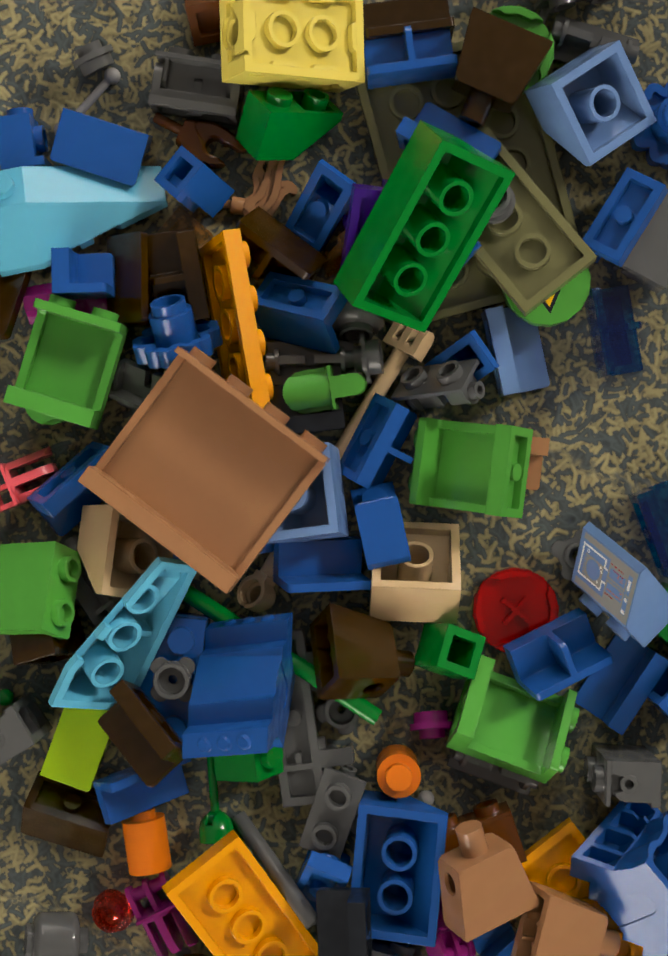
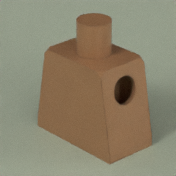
(482, 883)
(564, 928)

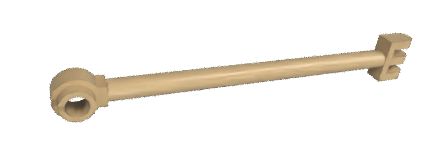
(405, 343)

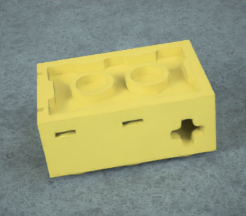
(293, 43)

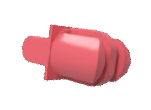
(15, 483)

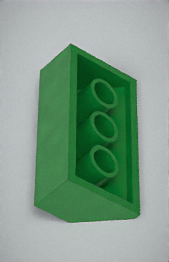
(422, 228)

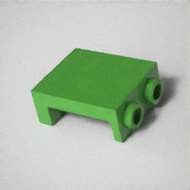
(69, 362)
(470, 466)
(38, 588)
(510, 727)

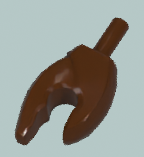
(197, 135)

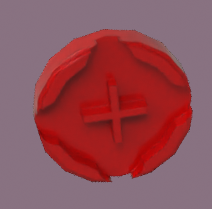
(512, 605)

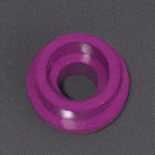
(431, 724)

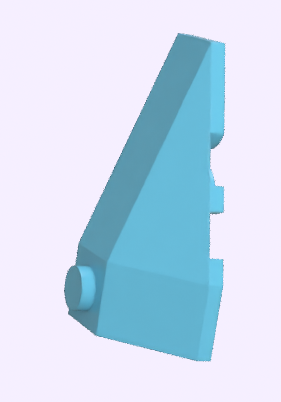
(66, 209)
(125, 638)

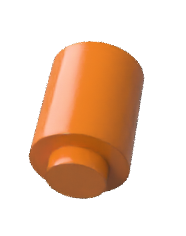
(398, 771)
(146, 843)

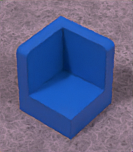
(82, 274)

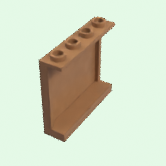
(207, 469)

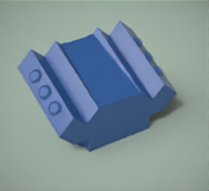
(241, 688)
(629, 873)

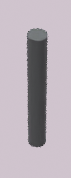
(275, 869)

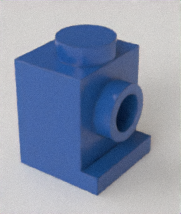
(22, 140)
(193, 183)

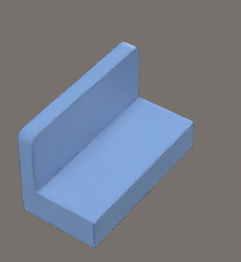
(517, 351)

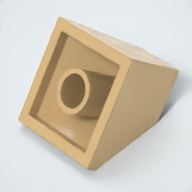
(114, 550)

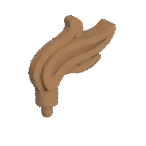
(267, 191)

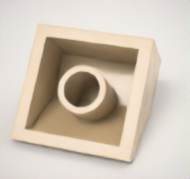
(427, 585)

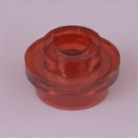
(112, 911)

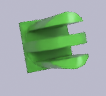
(319, 389)

